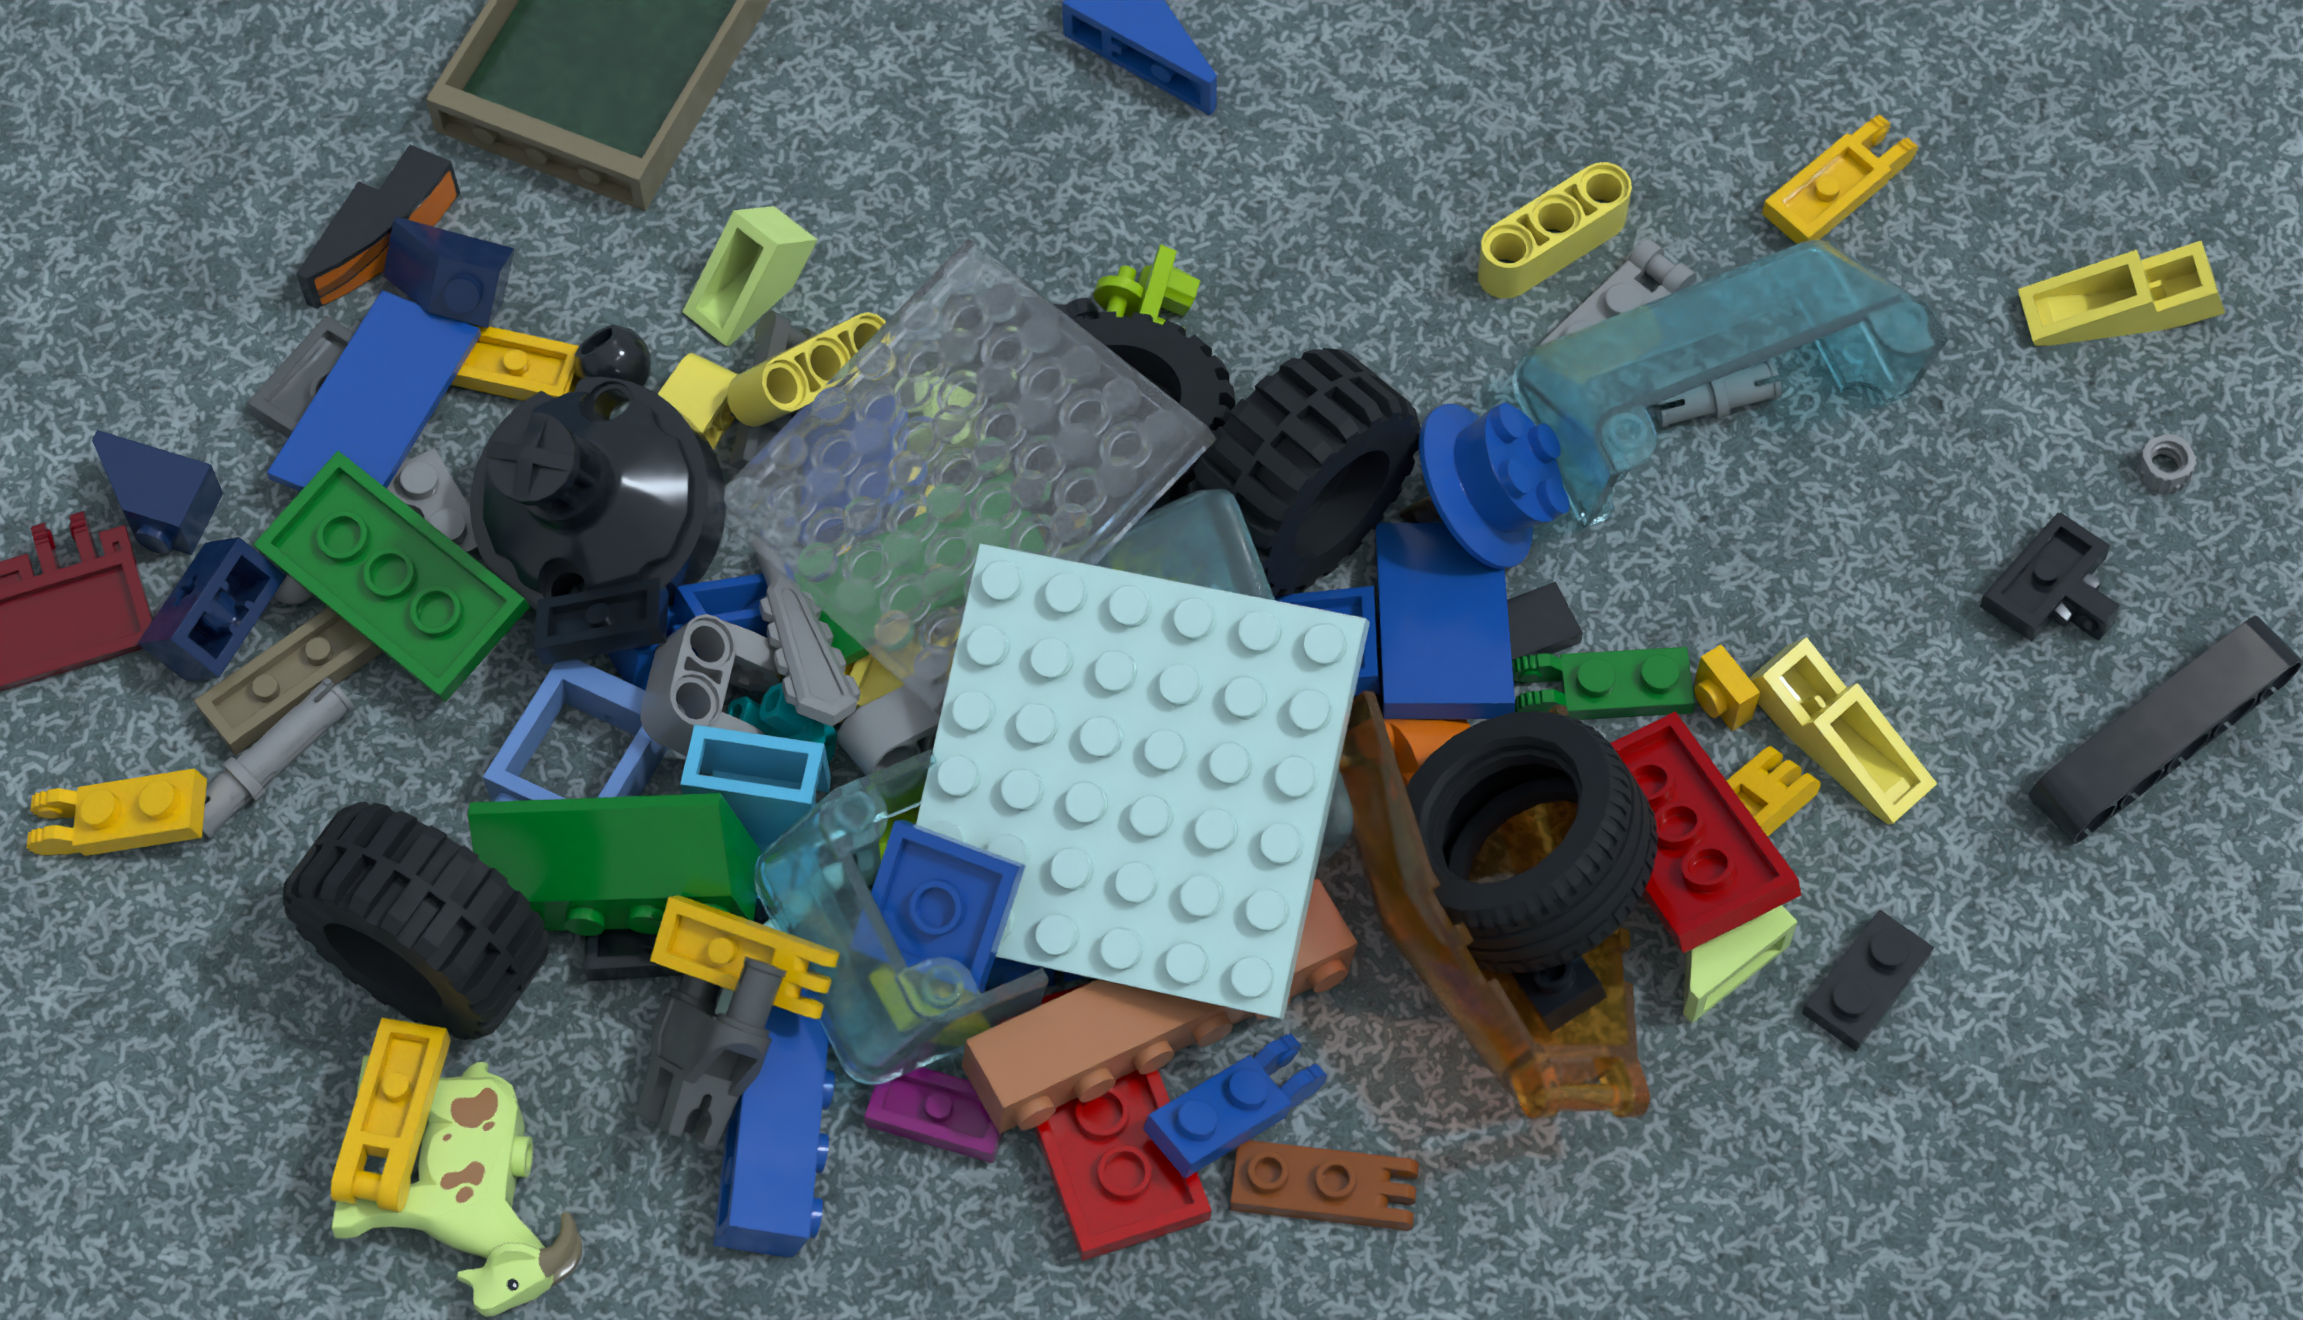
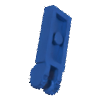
(1231, 1107)

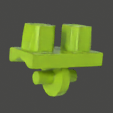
(1157, 287)

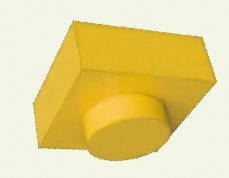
(1725, 688)

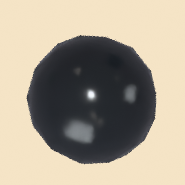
(614, 354)

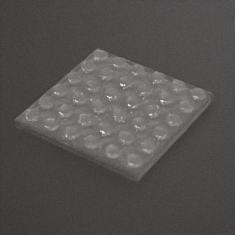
(949, 432)

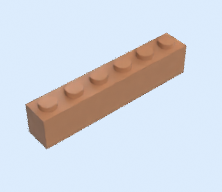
(1111, 1029)

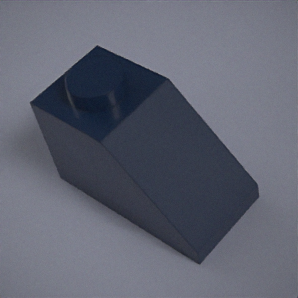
(448, 271)
(160, 492)

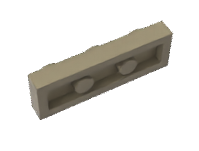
(281, 677)

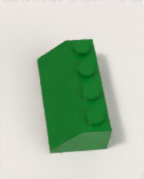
(618, 857)

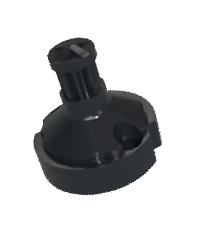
(594, 497)

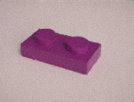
(935, 1112)

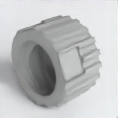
(2161, 481)

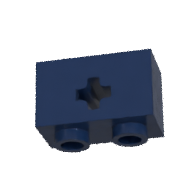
(212, 609)

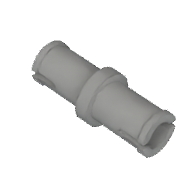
(1722, 395)

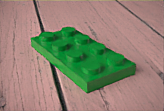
(391, 576)

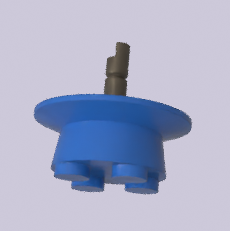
(1489, 480)

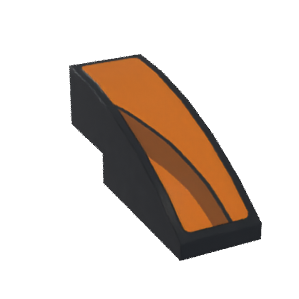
(359, 234)

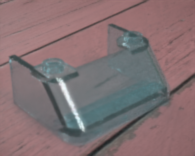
(877, 1008)

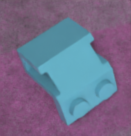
(760, 776)

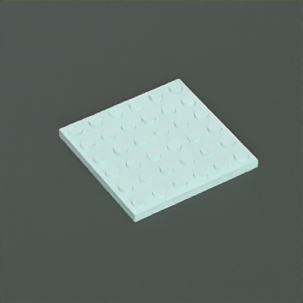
(1150, 767)

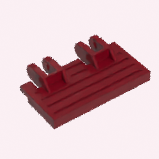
(70, 612)

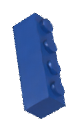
(777, 1144)

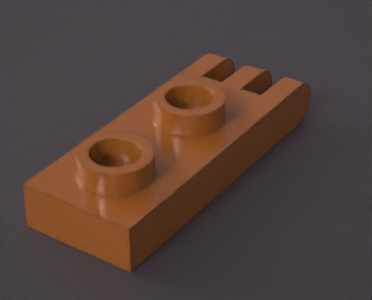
(1323, 1184)

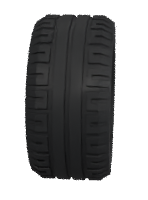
(1582, 885)

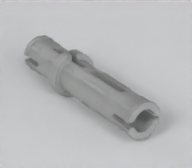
(272, 753)

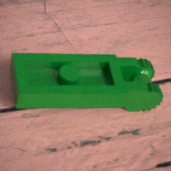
(1609, 683)

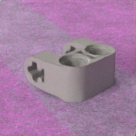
(701, 683)

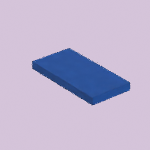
(1440, 627)

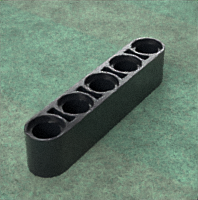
(2164, 726)

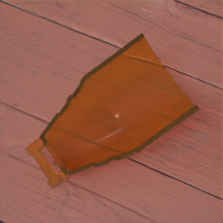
(1489, 1010)

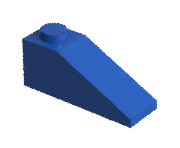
(1146, 42)

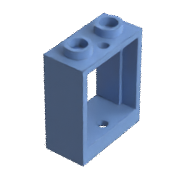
(595, 694)

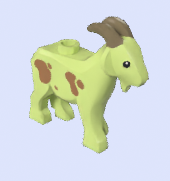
(467, 1191)

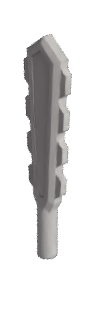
(805, 653)

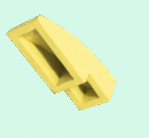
(2123, 297)
(1841, 731)

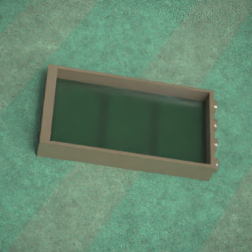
(591, 85)

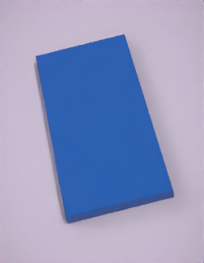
(378, 393)

